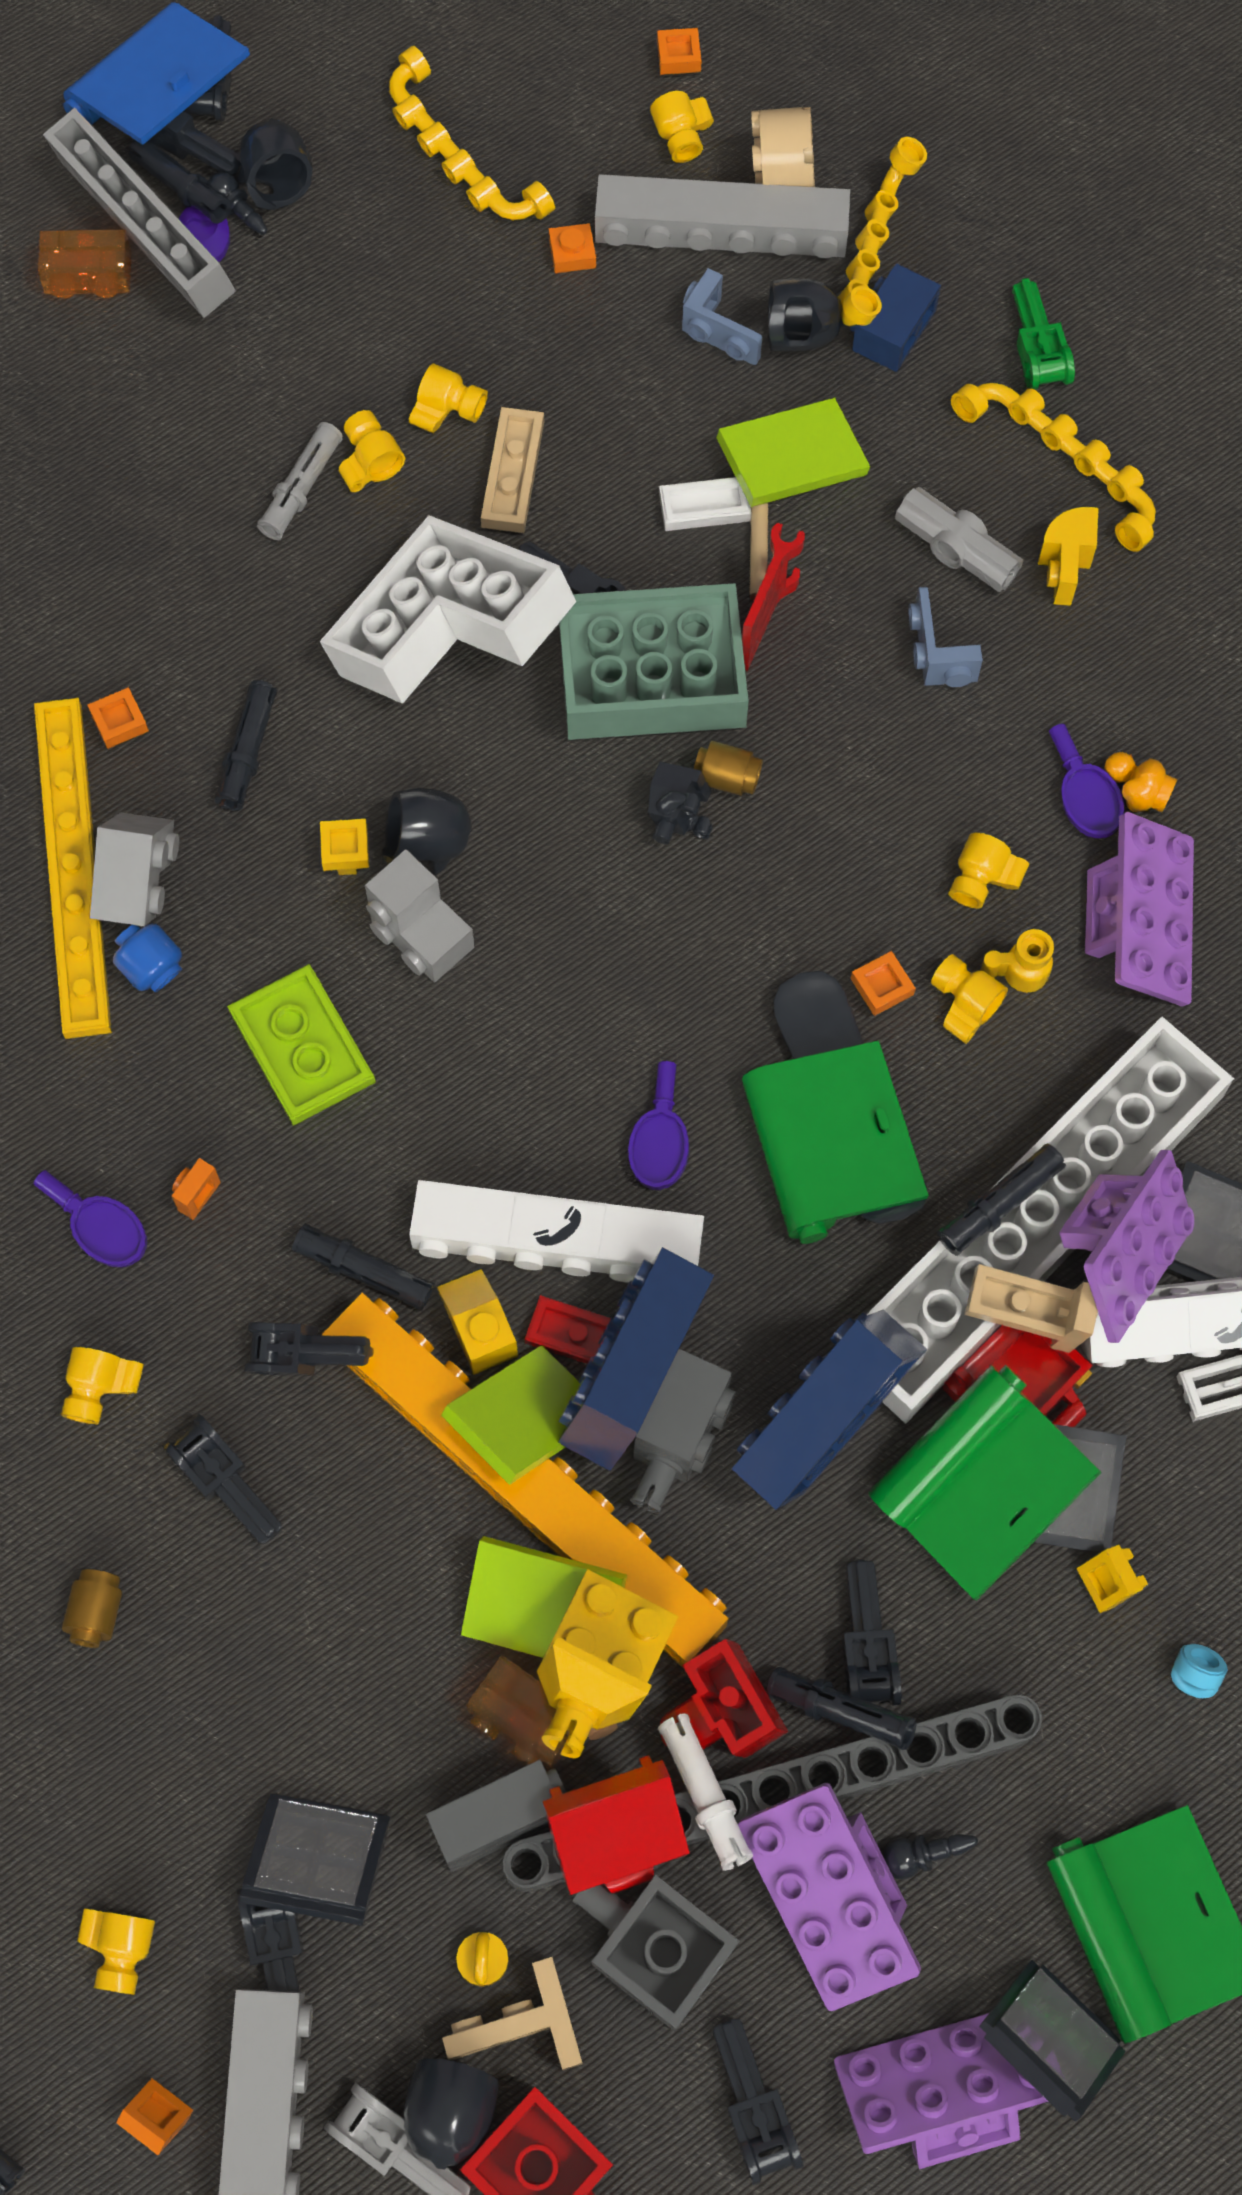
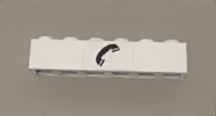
(547, 1230)
(1174, 1321)

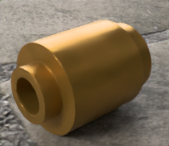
(729, 768)
(92, 1608)

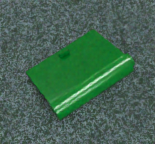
(825, 1139)
(978, 1474)
(1152, 1922)

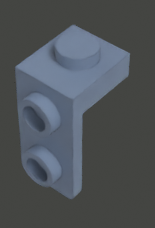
(709, 327)
(941, 665)

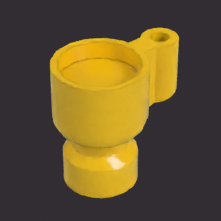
(678, 120)
(440, 394)
(375, 454)
(985, 862)
(1027, 962)
(975, 995)
(93, 1375)
(122, 1942)

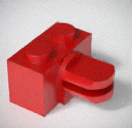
(728, 1702)

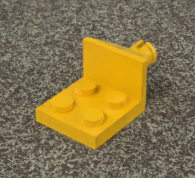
(600, 1660)

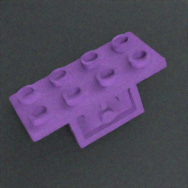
(1145, 909)
(1133, 1236)
(832, 1895)
(937, 2090)

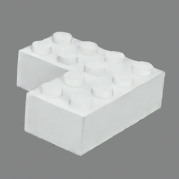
(443, 590)

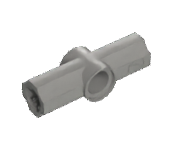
(958, 539)

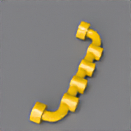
(459, 163)
(858, 301)
(1133, 530)

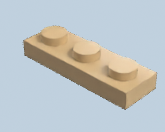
(512, 470)

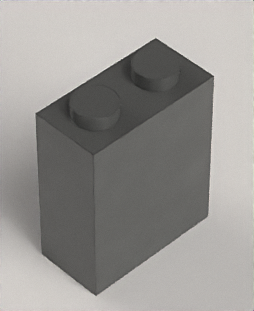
(494, 1815)

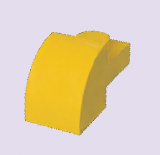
(1069, 546)

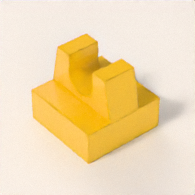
(344, 845)
(1111, 1578)

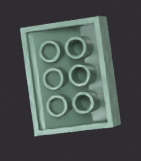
(653, 662)

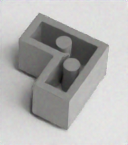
(128, 865)
(413, 917)

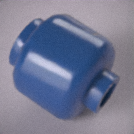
(147, 957)

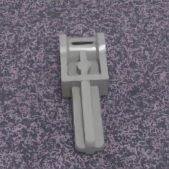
(383, 2144)

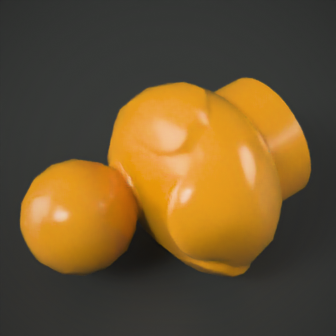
(1144, 785)

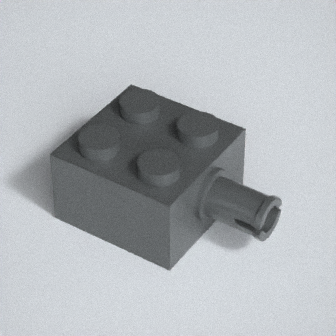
(679, 1426)
(658, 1947)

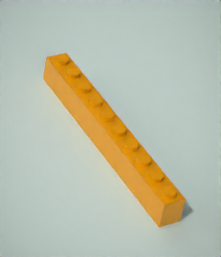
(545, 1498)

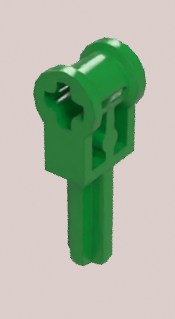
(1040, 344)

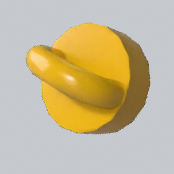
(482, 1959)

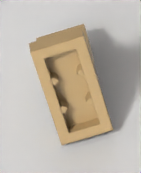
(1033, 1306)
(521, 2021)

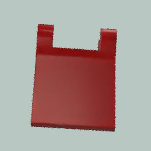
(771, 591)

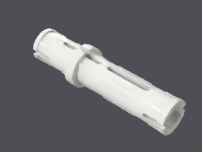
(713, 1809)

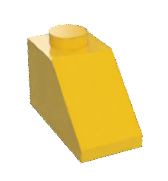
(478, 1321)

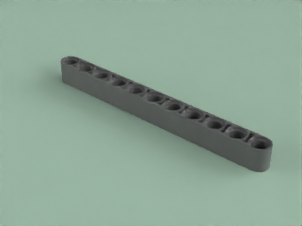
(842, 1762)

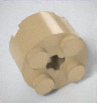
(783, 147)

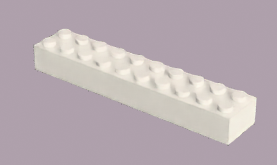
(1113, 1129)

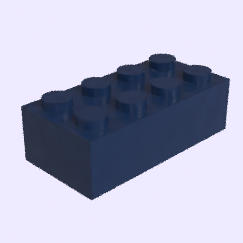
(633, 1358)
(828, 1408)

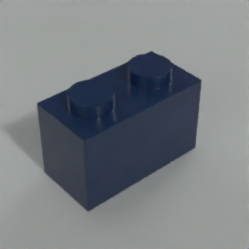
(906, 310)

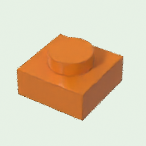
(679, 51)
(572, 248)
(118, 718)
(883, 983)
(194, 1188)
(154, 2116)

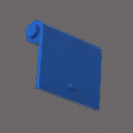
(155, 73)

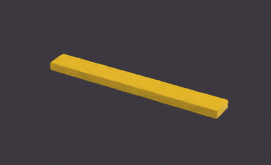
(71, 868)

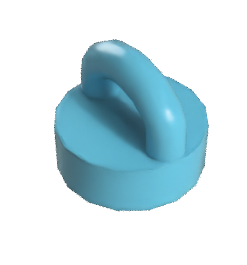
(1198, 1671)

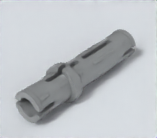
(292, 493)

